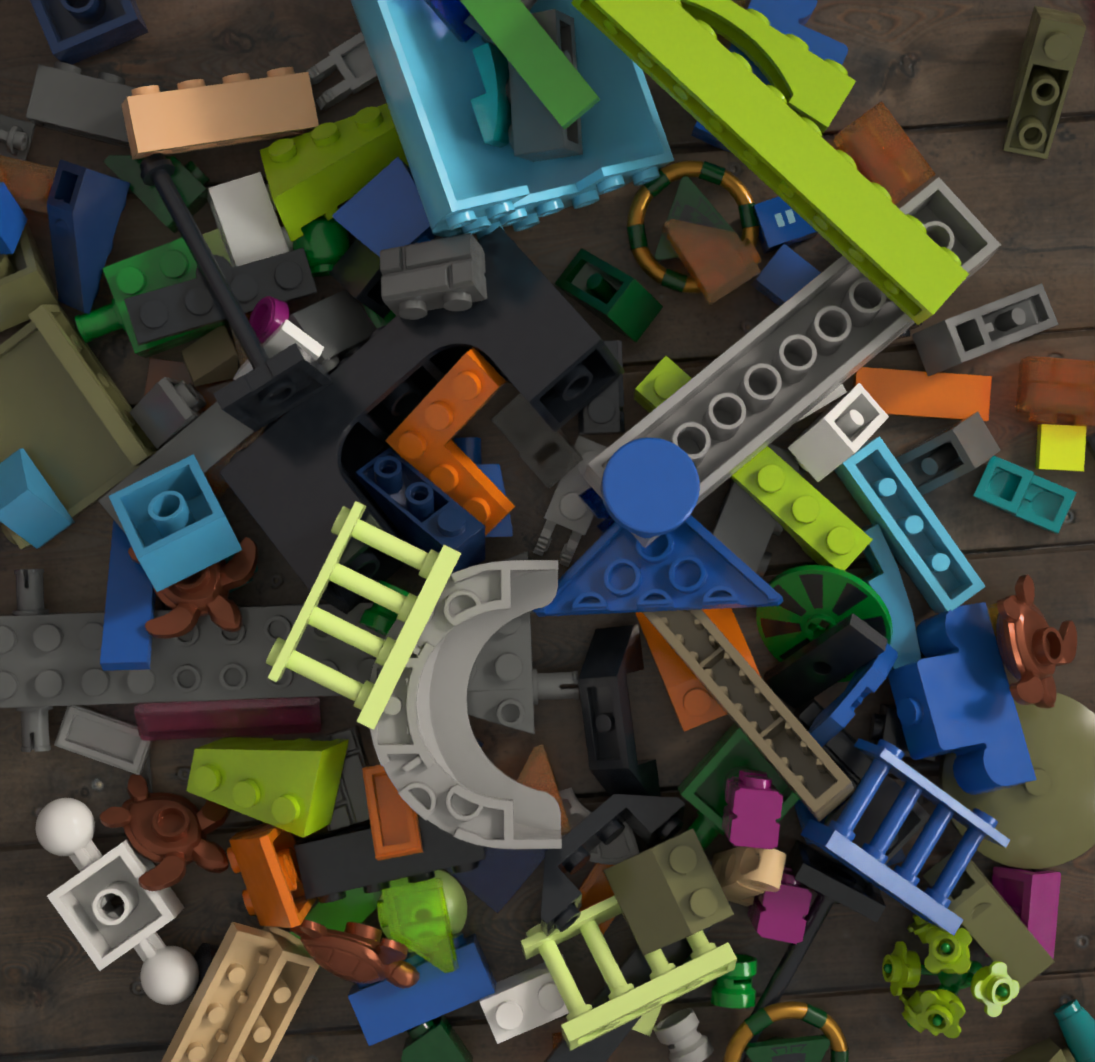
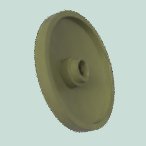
(1051, 816)

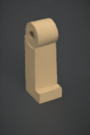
(748, 872)

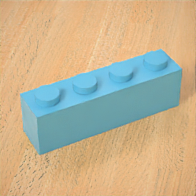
(909, 526)

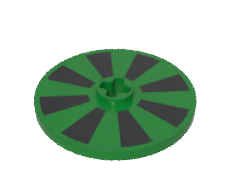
(816, 595)

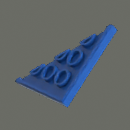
(671, 574)

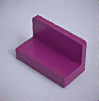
(1033, 899)

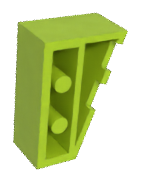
(329, 165)
(272, 780)

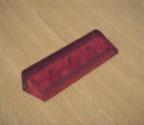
(228, 718)

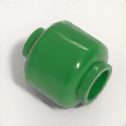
(323, 244)

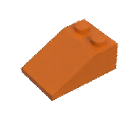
(686, 693)
(270, 874)

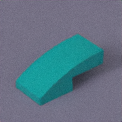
(492, 108)
(1024, 494)

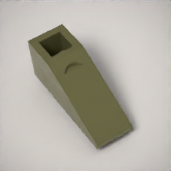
(1043, 80)
(994, 923)

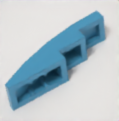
(889, 586)

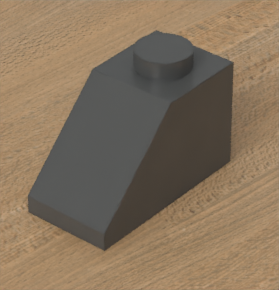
(949, 454)

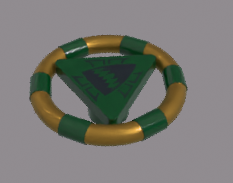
(689, 207)
(790, 1049)

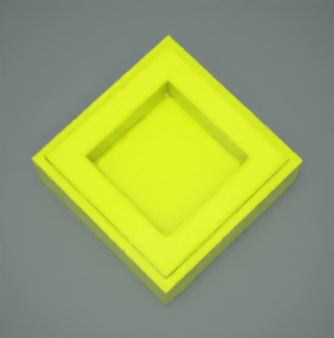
(1060, 447)

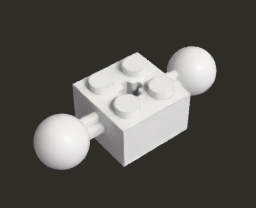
(108, 932)

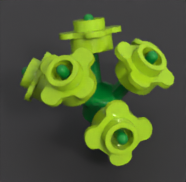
(950, 960)

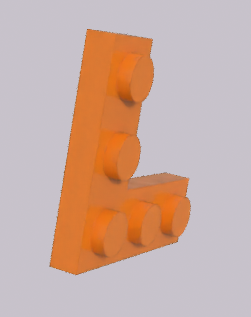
(428, 432)

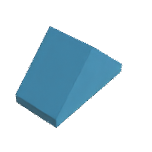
(29, 503)

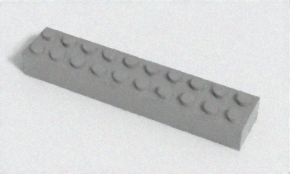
(795, 356)

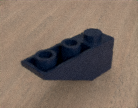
(82, 224)
(422, 510)

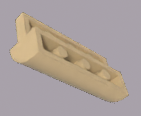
(245, 998)

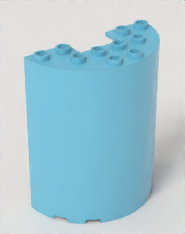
(480, 186)

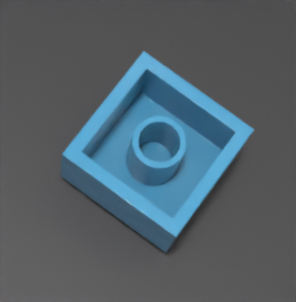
(174, 523)

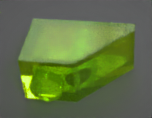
(420, 921)

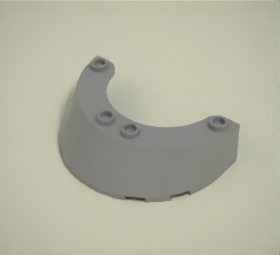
(426, 726)

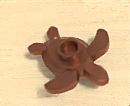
(205, 595)
(1031, 646)
(168, 833)
(357, 953)

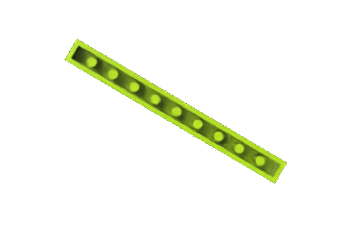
(782, 150)

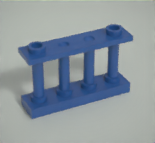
(871, 858)

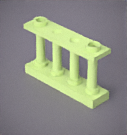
(390, 653)
(625, 1001)

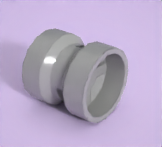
(683, 1038)

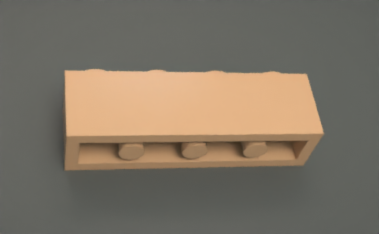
(219, 113)

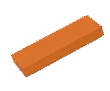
(927, 396)

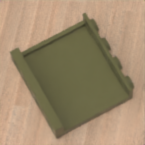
(65, 413)

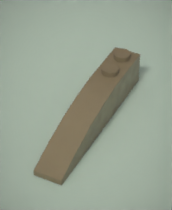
(755, 709)

